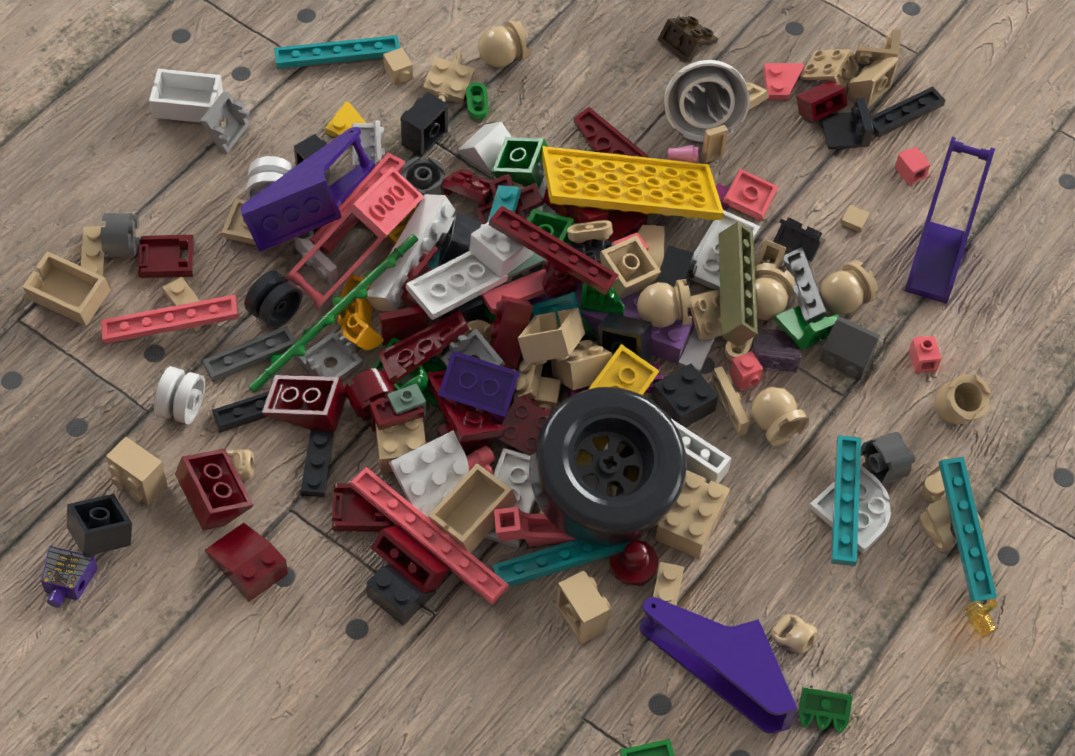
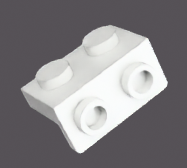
(371, 139)

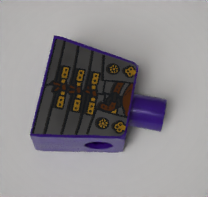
(66, 575)

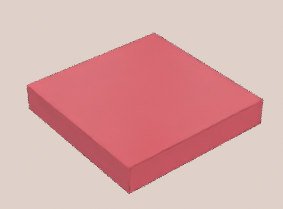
(750, 194)

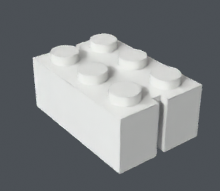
(183, 94)

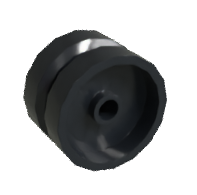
(273, 300)

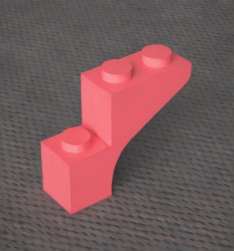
(534, 528)

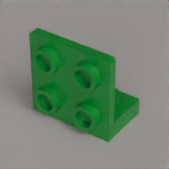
(805, 335)

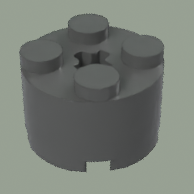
(425, 175)
(119, 235)
(887, 457)

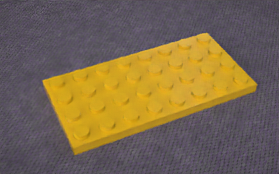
(630, 183)

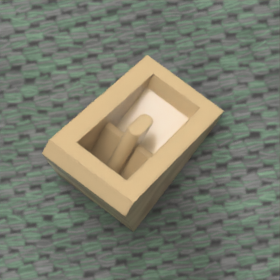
(771, 253)

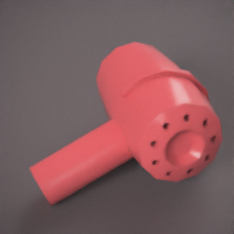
(483, 456)

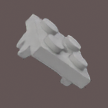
(235, 121)
(474, 345)
(331, 347)

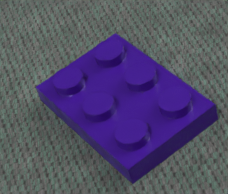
(479, 383)

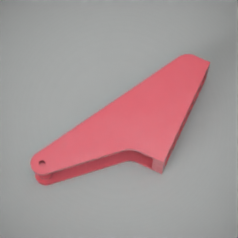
(380, 210)

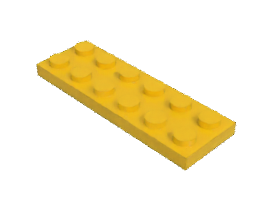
(622, 371)

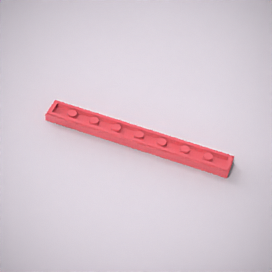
(528, 286)
(429, 535)

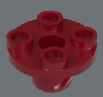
(558, 281)
(636, 564)

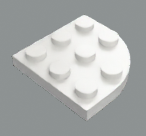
(431, 472)
(873, 509)

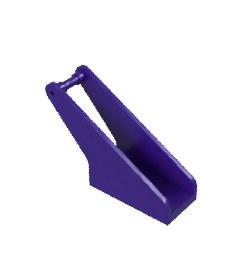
(302, 196)
(942, 246)
(727, 659)

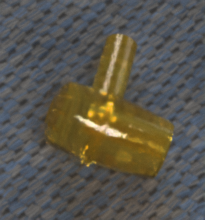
(980, 616)

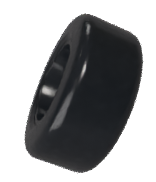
(623, 419)

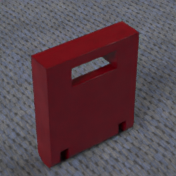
(161, 256)
(354, 512)

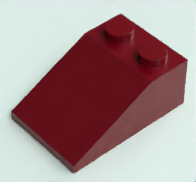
(306, 401)
(248, 561)

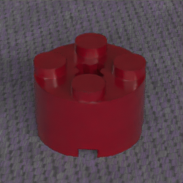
(366, 389)

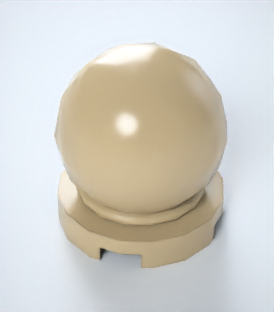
(502, 45)
(848, 288)
(771, 290)
(665, 304)
(962, 399)
(778, 415)

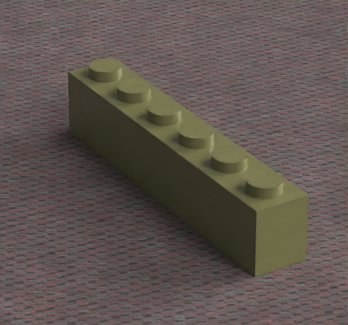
(737, 284)

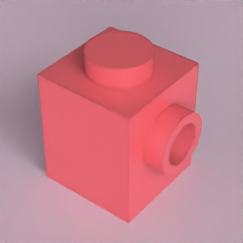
(912, 165)
(924, 354)
(745, 371)

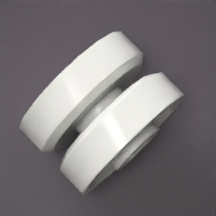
(264, 172)
(179, 395)

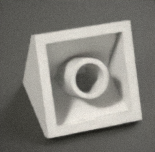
(485, 145)

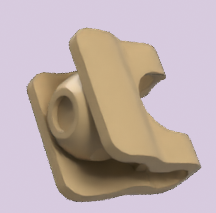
(937, 524)

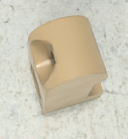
(933, 486)

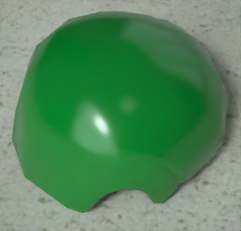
(417, 377)

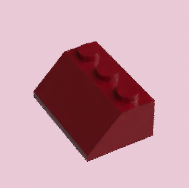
(213, 488)

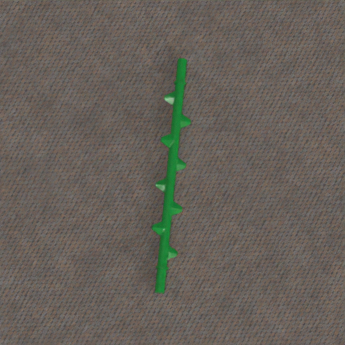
(339, 304)

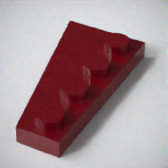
(603, 136)

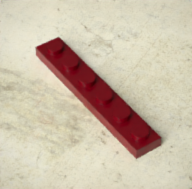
(553, 250)

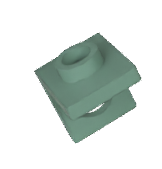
(407, 399)

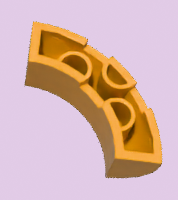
(356, 319)

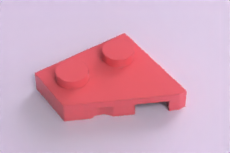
(781, 79)

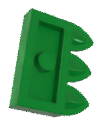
(825, 707)

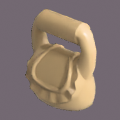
(243, 462)
(799, 638)

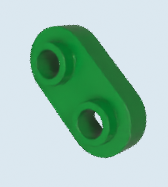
(477, 101)

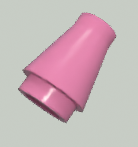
(684, 154)

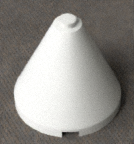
(706, 97)

